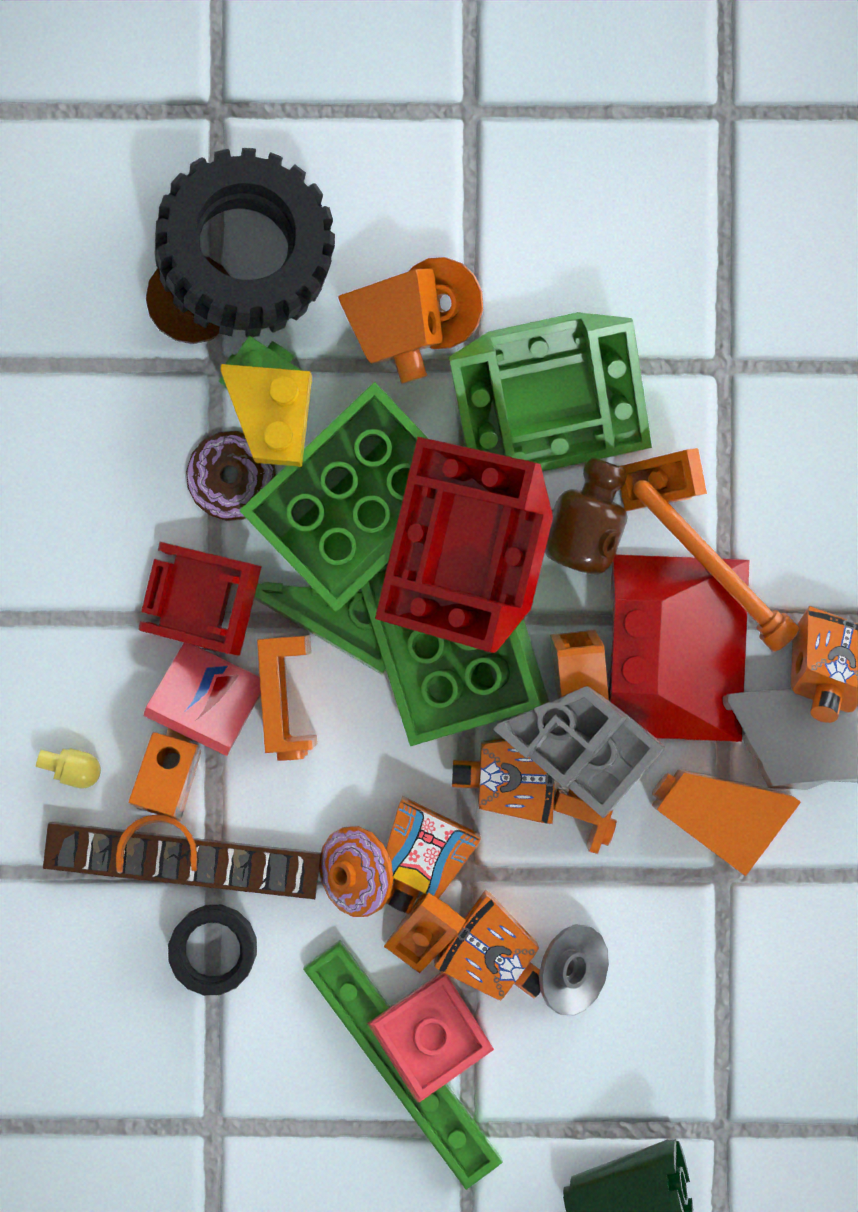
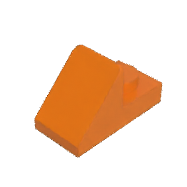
(673, 475)
(424, 932)

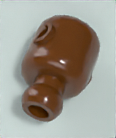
(588, 522)

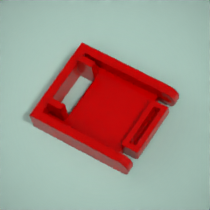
(194, 598)

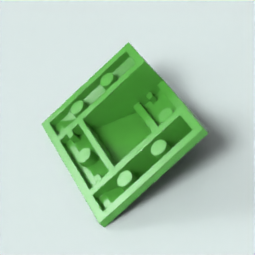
(554, 390)

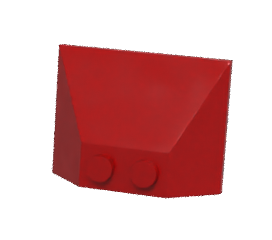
(466, 545)
(677, 646)

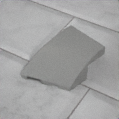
(791, 744)
(584, 746)

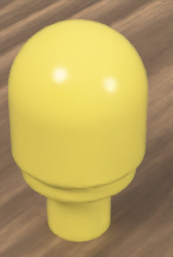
(71, 767)

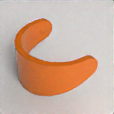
(148, 820)

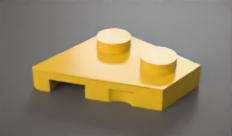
(271, 410)

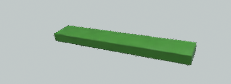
(438, 1115)

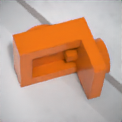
(602, 829)

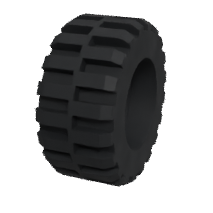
(255, 186)

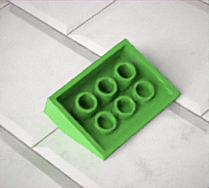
(344, 503)
(450, 685)

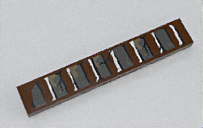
(168, 860)

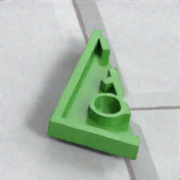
(346, 629)

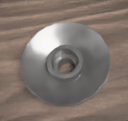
(573, 969)

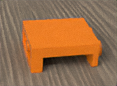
(274, 697)

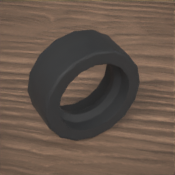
(192, 978)

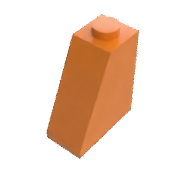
(724, 814)

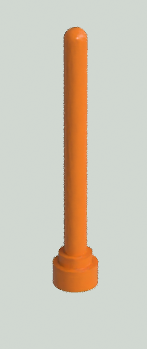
(774, 628)

